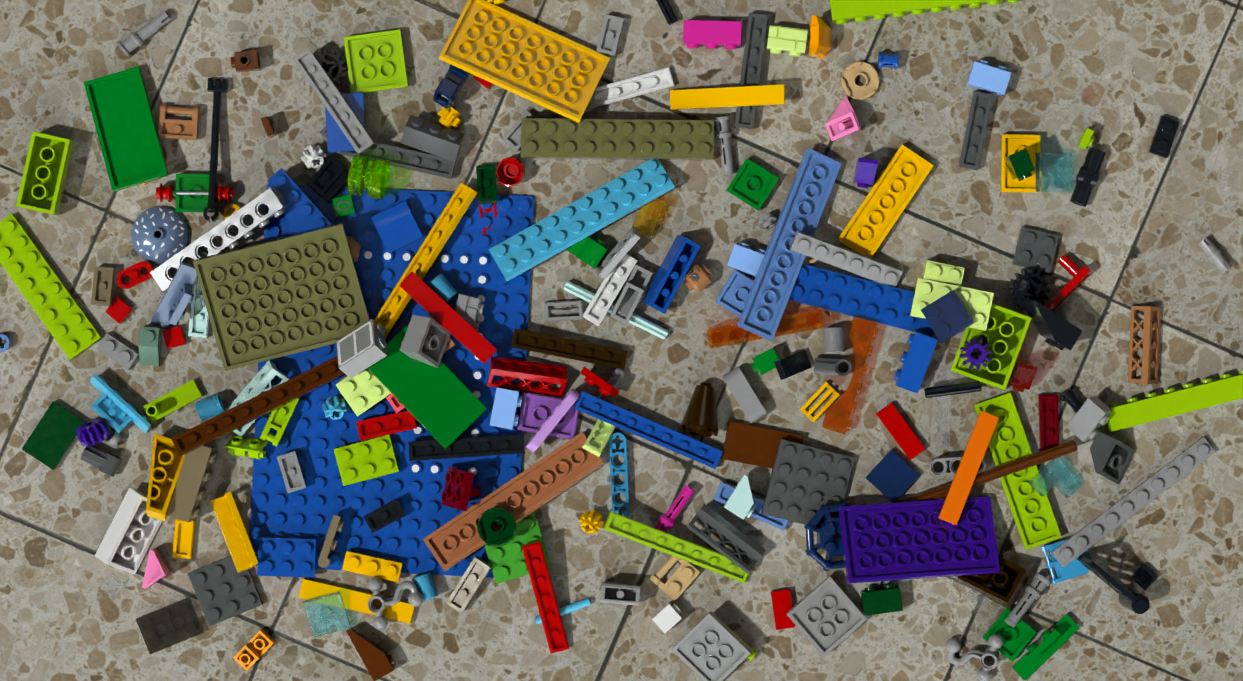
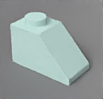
(741, 499)

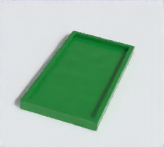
(126, 129)
(428, 392)

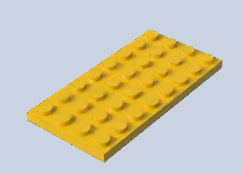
(524, 58)

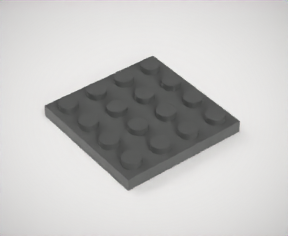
(805, 480)

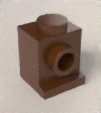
(253, 61)

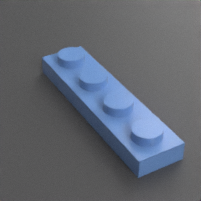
(724, 492)

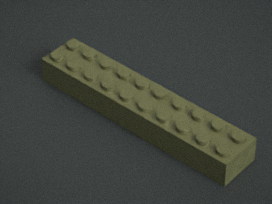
(617, 139)

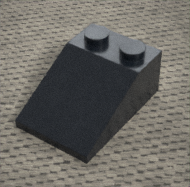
(1055, 329)

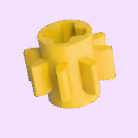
(449, 117)
(591, 521)

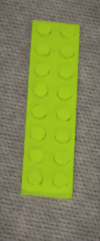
(44, 289)
(1009, 443)

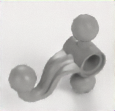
(375, 585)
(984, 674)

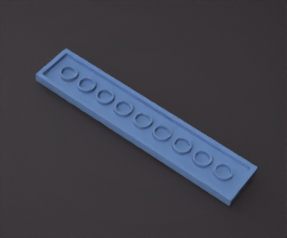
(780, 264)

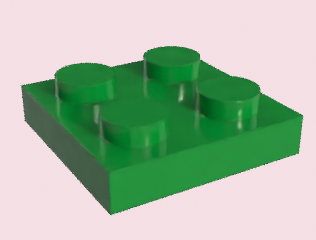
(752, 184)
(1013, 637)

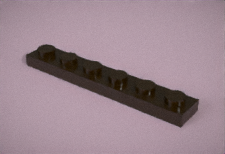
(569, 348)

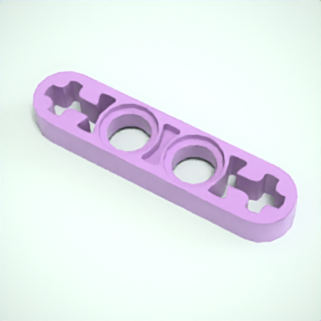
(552, 420)

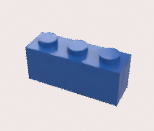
(915, 361)

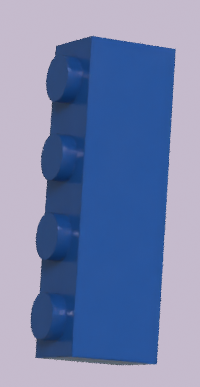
(671, 274)

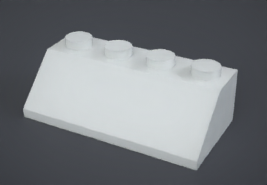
(128, 534)

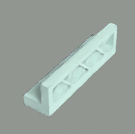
(255, 387)

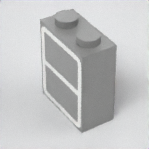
(361, 348)

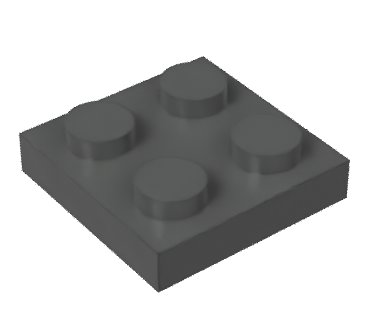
(1035, 249)

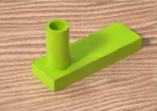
(172, 401)

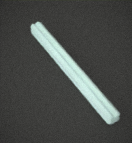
(635, 319)

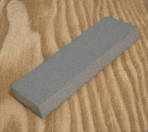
(618, 252)

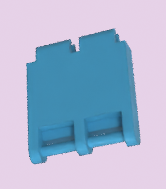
(1070, 571)

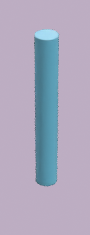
(569, 608)

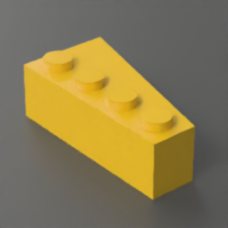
(163, 476)

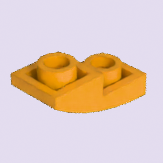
(254, 649)

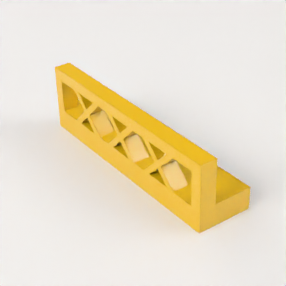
(234, 532)

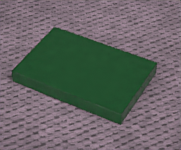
(53, 435)

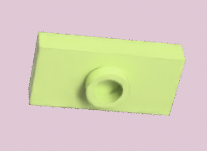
(598, 437)

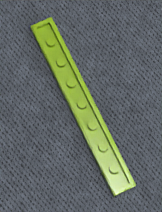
(674, 546)

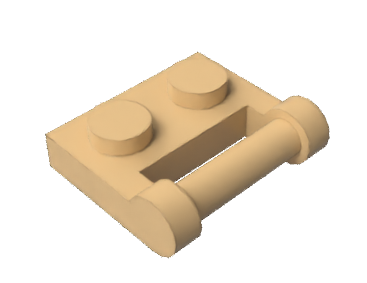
(679, 579)

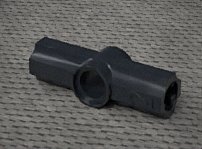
(1087, 177)

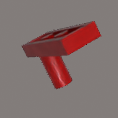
(1079, 276)

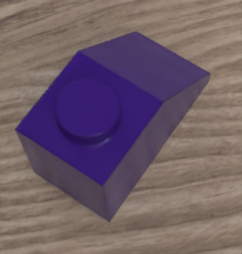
(865, 172)

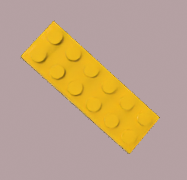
(885, 202)

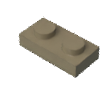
(103, 286)

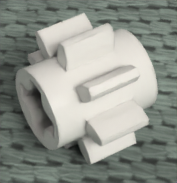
(313, 156)

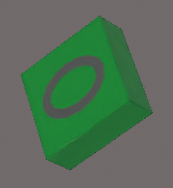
(343, 206)

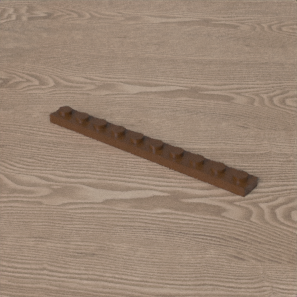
(257, 406)

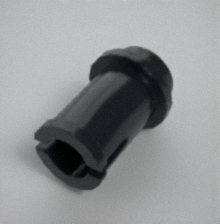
(1069, 396)

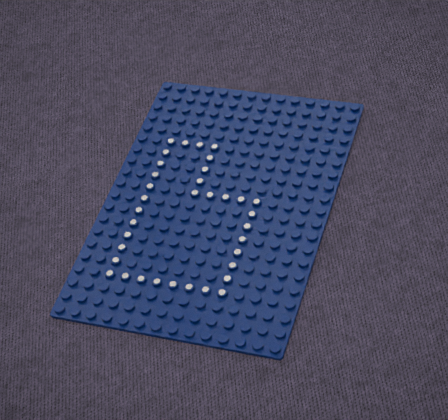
(419, 483)

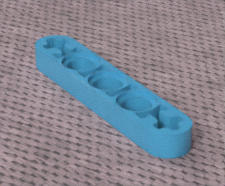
(622, 469)

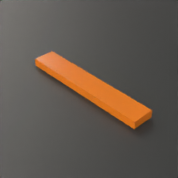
(968, 467)

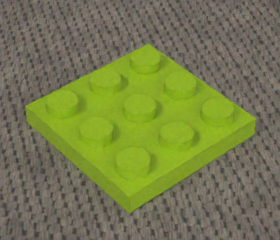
(376, 61)

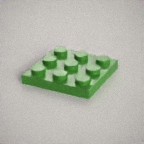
(509, 560)

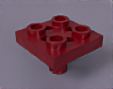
(459, 489)

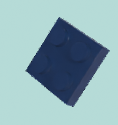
(947, 316)

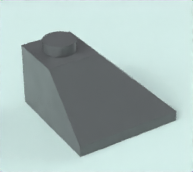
(1110, 457)

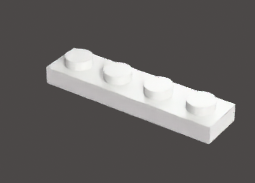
(609, 290)

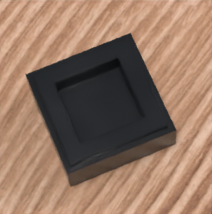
(1144, 577)

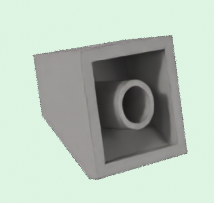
(425, 340)

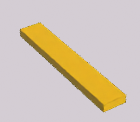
(727, 97)
(356, 600)

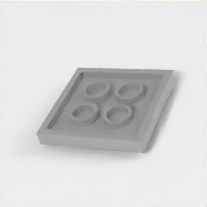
(826, 616)
(711, 649)

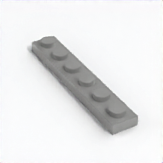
(333, 101)
(845, 259)

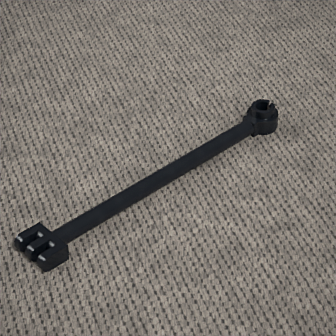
(217, 89)

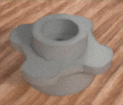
(767, 221)

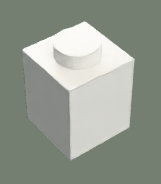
(667, 617)

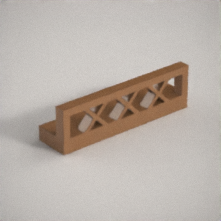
(1150, 349)

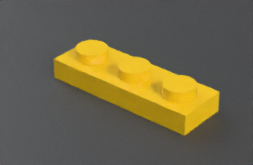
(372, 566)

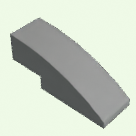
(631, 294)

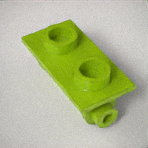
(238, 446)

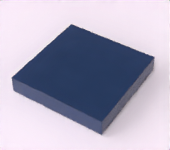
(892, 476)

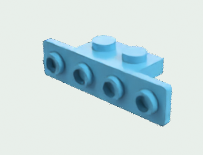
(114, 409)

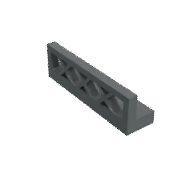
(728, 535)

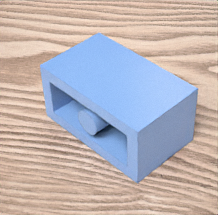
(988, 77)
(745, 259)
(505, 408)

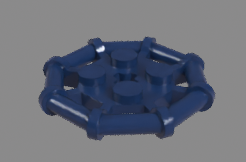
(824, 537)

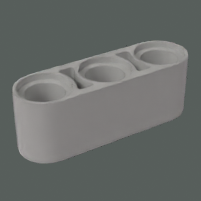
(744, 395)
(947, 466)

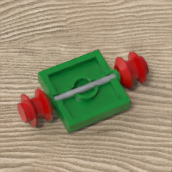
(192, 193)

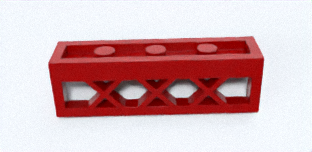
(527, 372)

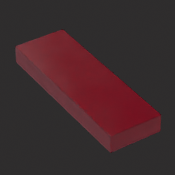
(1048, 421)

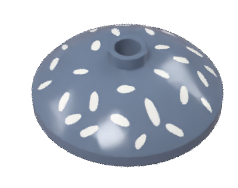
(173, 234)

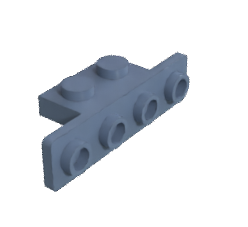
(175, 298)

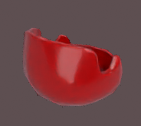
(510, 172)

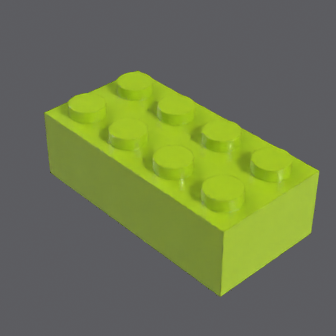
(45, 173)

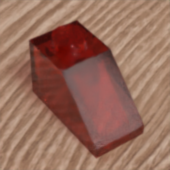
(1022, 377)

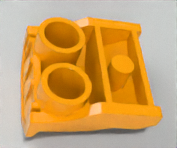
(820, 37)

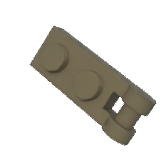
(330, 541)

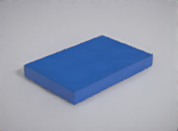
(335, 137)

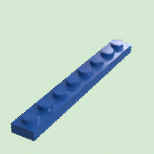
(648, 429)

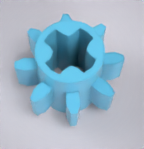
(334, 407)

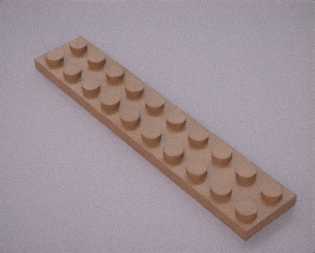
(518, 496)

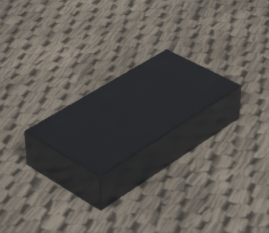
(792, 364)

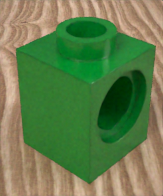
(764, 362)

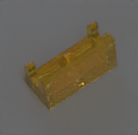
(650, 217)

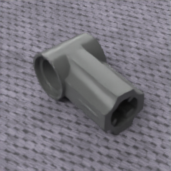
(829, 366)
(106, 462)

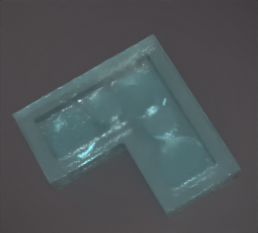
(1057, 475)

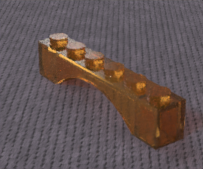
(788, 325)
(860, 336)

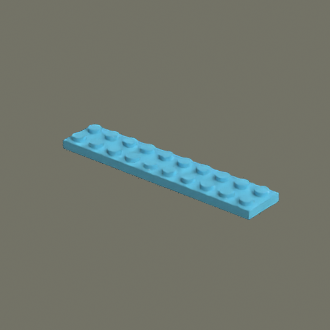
(581, 218)

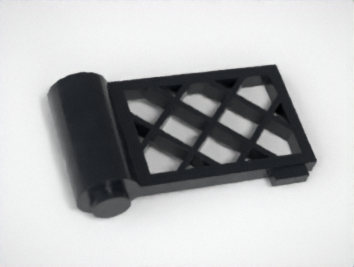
(1127, 597)

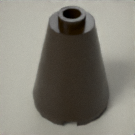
(701, 412)

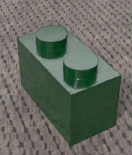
(1020, 165)
(881, 600)

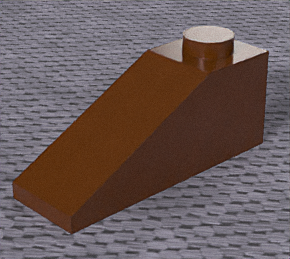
(374, 658)

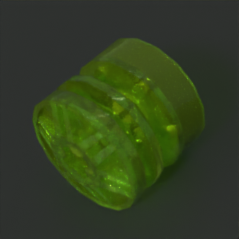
(364, 177)

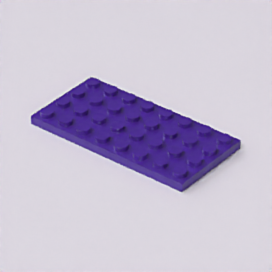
(913, 543)

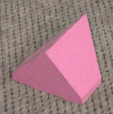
(843, 121)
(155, 569)

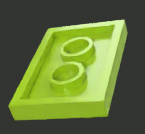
(366, 460)

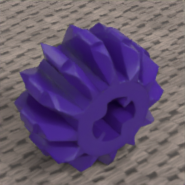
(980, 358)
(93, 432)

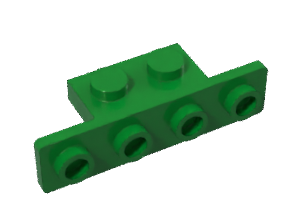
(1041, 650)

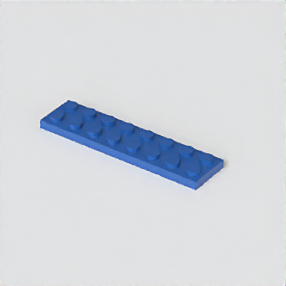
(857, 298)

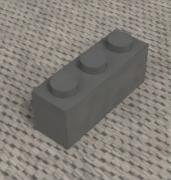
(432, 138)

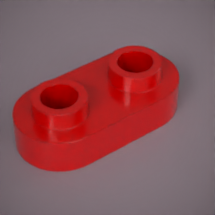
(135, 275)

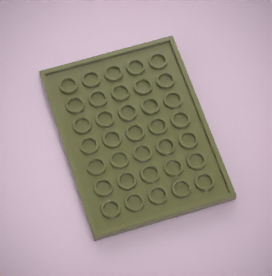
(282, 296)

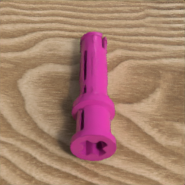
(667, 521)

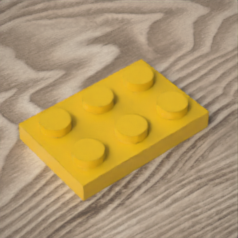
(1012, 144)

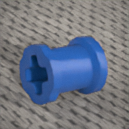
(888, 60)

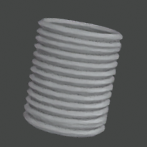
(834, 339)

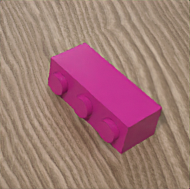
(712, 34)

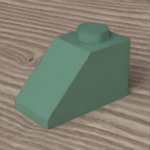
(150, 345)

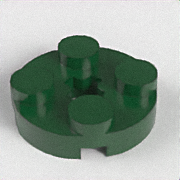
(487, 521)

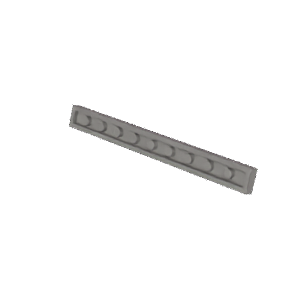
(1133, 502)

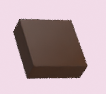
(268, 126)

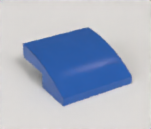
(396, 226)

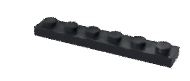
(467, 447)

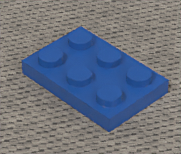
(287, 557)

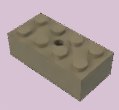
(191, 483)

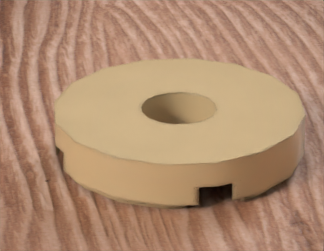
(849, 85)

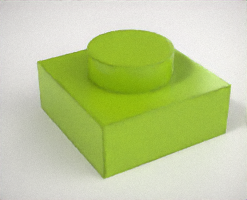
(1086, 139)

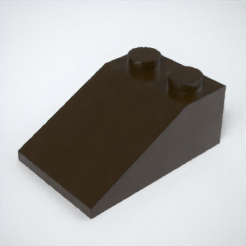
(1002, 586)

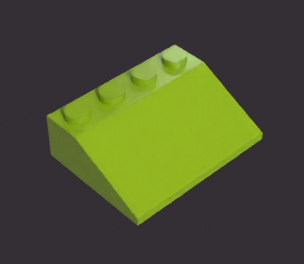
(1005, 335)

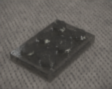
(169, 625)

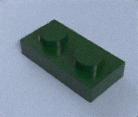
(486, 184)

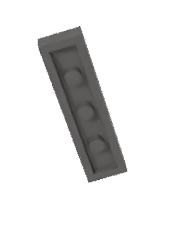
(975, 130)

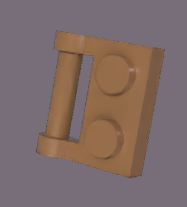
(178, 128)

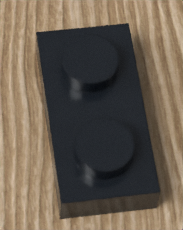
(1164, 137)
(385, 515)

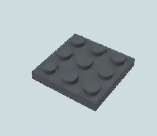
(224, 591)

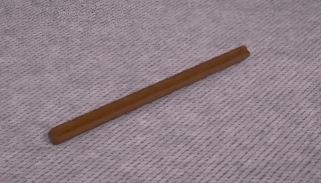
(1001, 471)

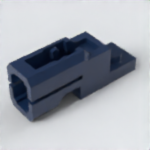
(450, 86)

